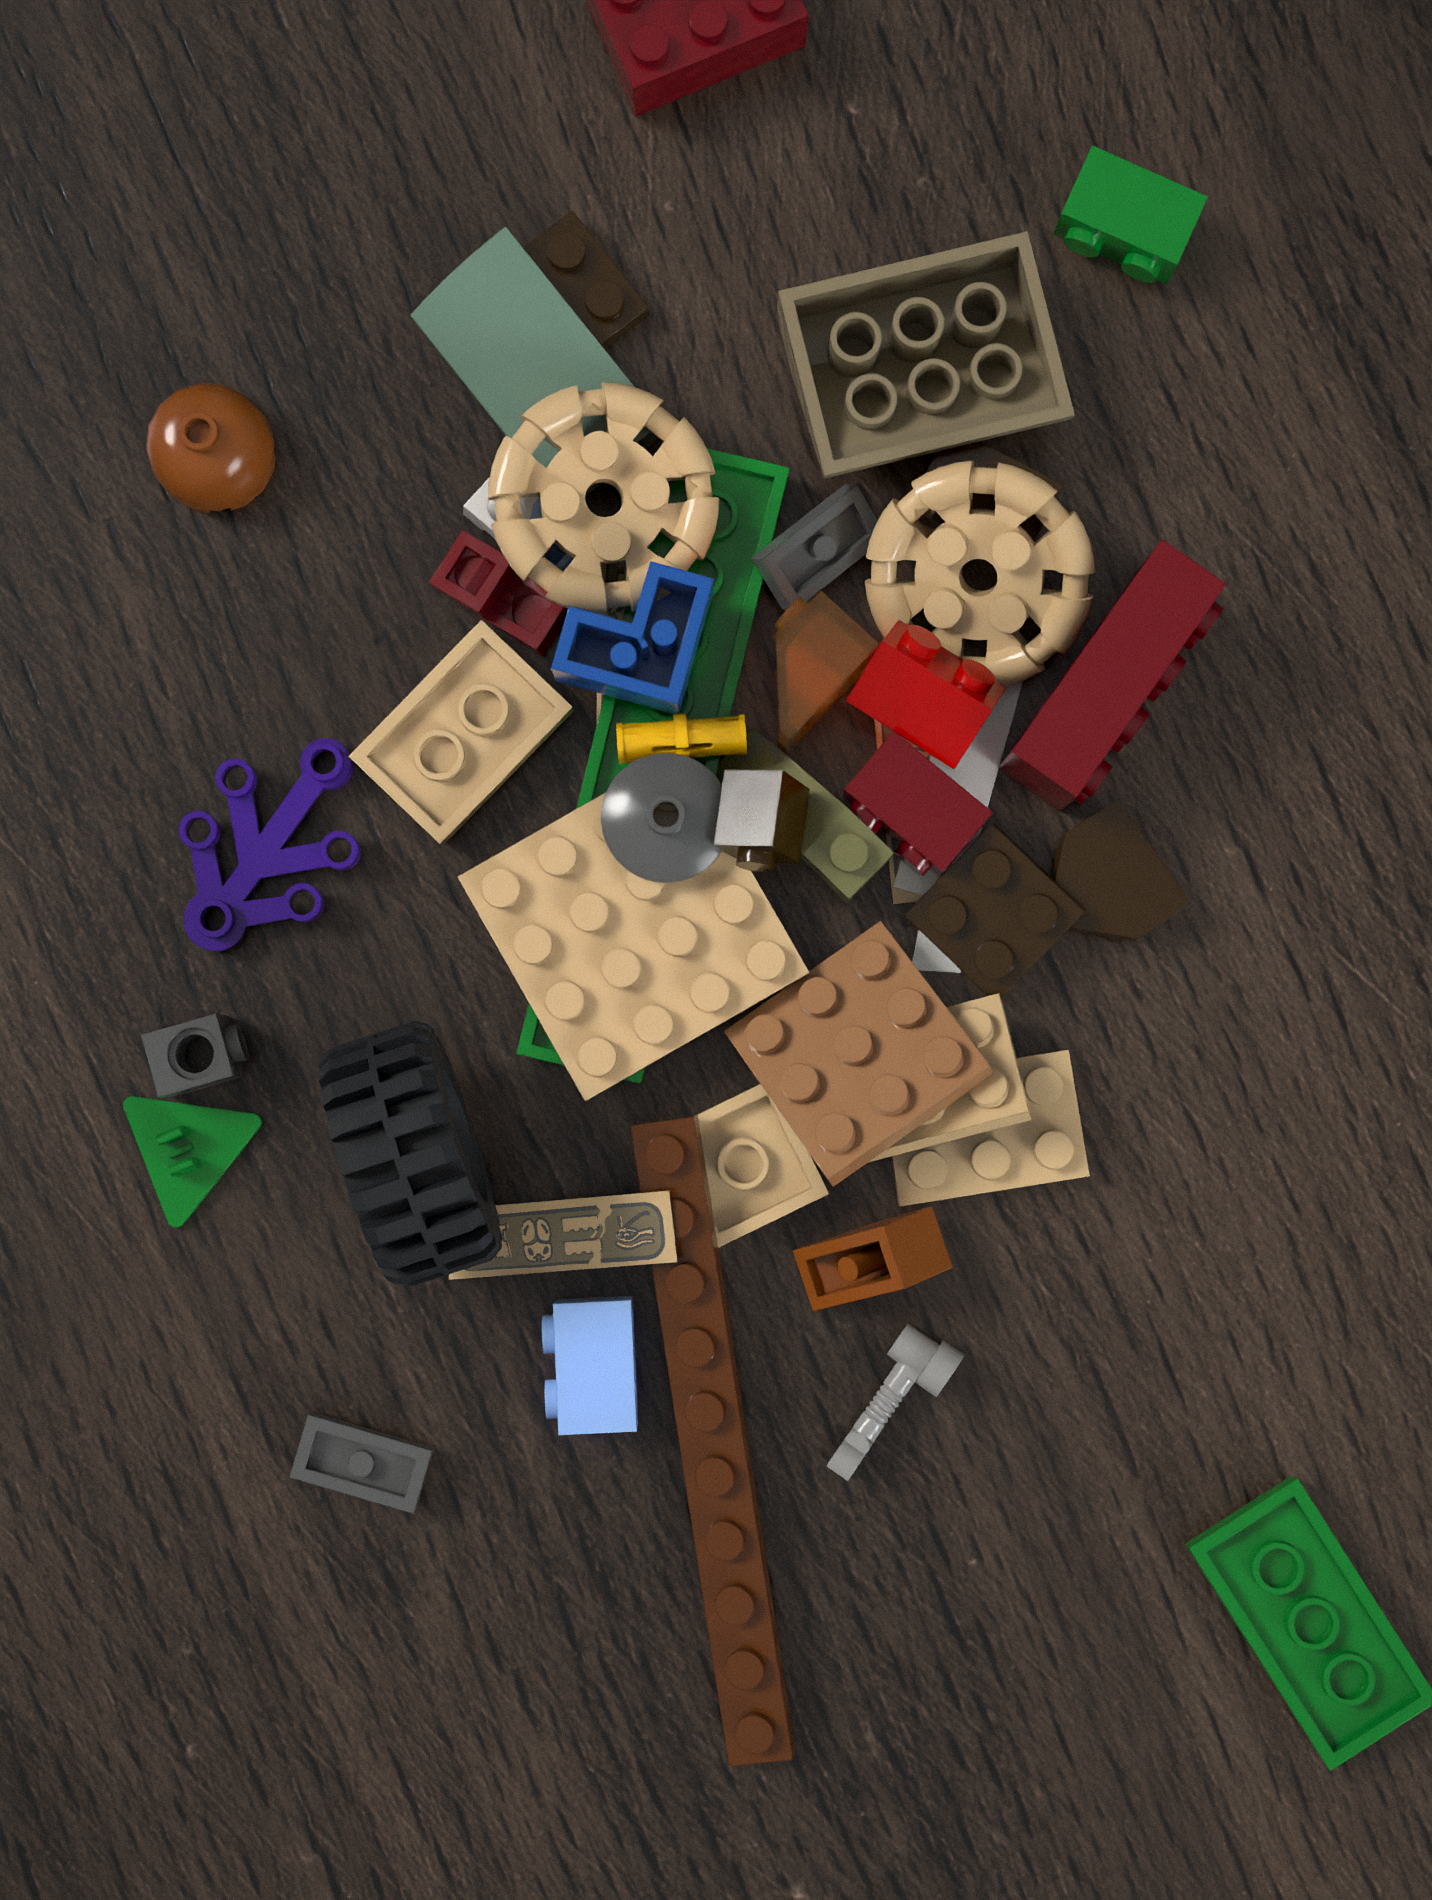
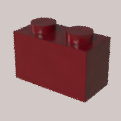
(915, 806)

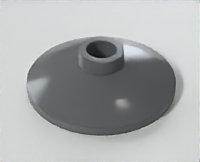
(642, 844)

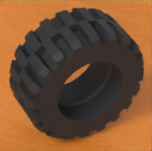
(409, 1154)

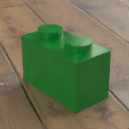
(1129, 216)

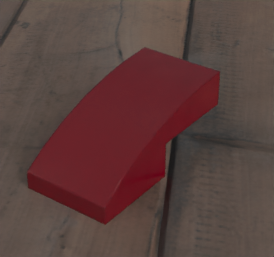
(490, 589)

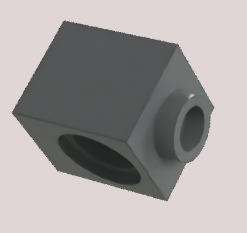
(168, 1061)

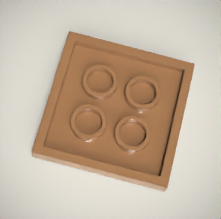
(858, 1053)

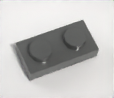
(817, 546)
(361, 1462)

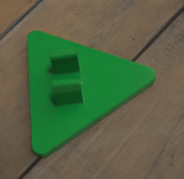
(187, 1148)

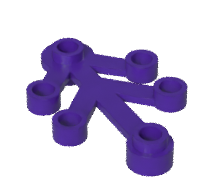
(263, 853)

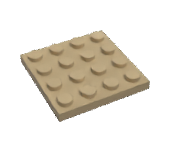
(622, 960)

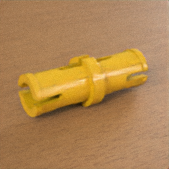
(682, 736)

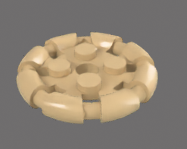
(594, 459)
(994, 537)

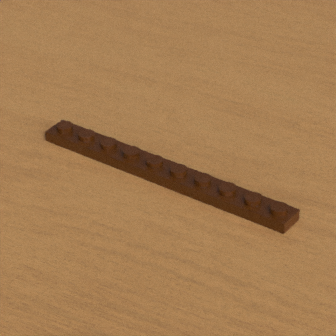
(715, 1451)

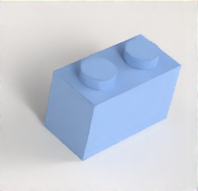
(593, 1365)

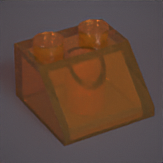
(815, 664)

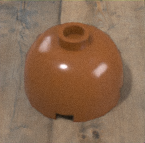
(211, 447)

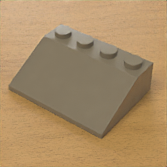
(924, 355)

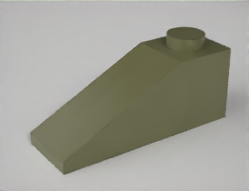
(835, 841)

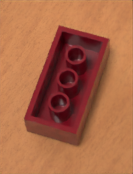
(1120, 666)

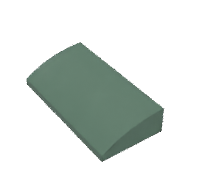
(515, 338)

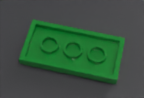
(1311, 1622)

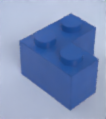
(642, 659)

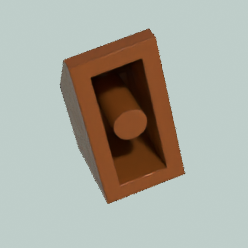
(873, 1259)

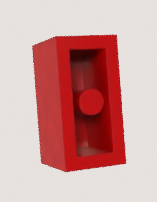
(926, 692)

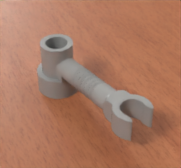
(918, 1362)

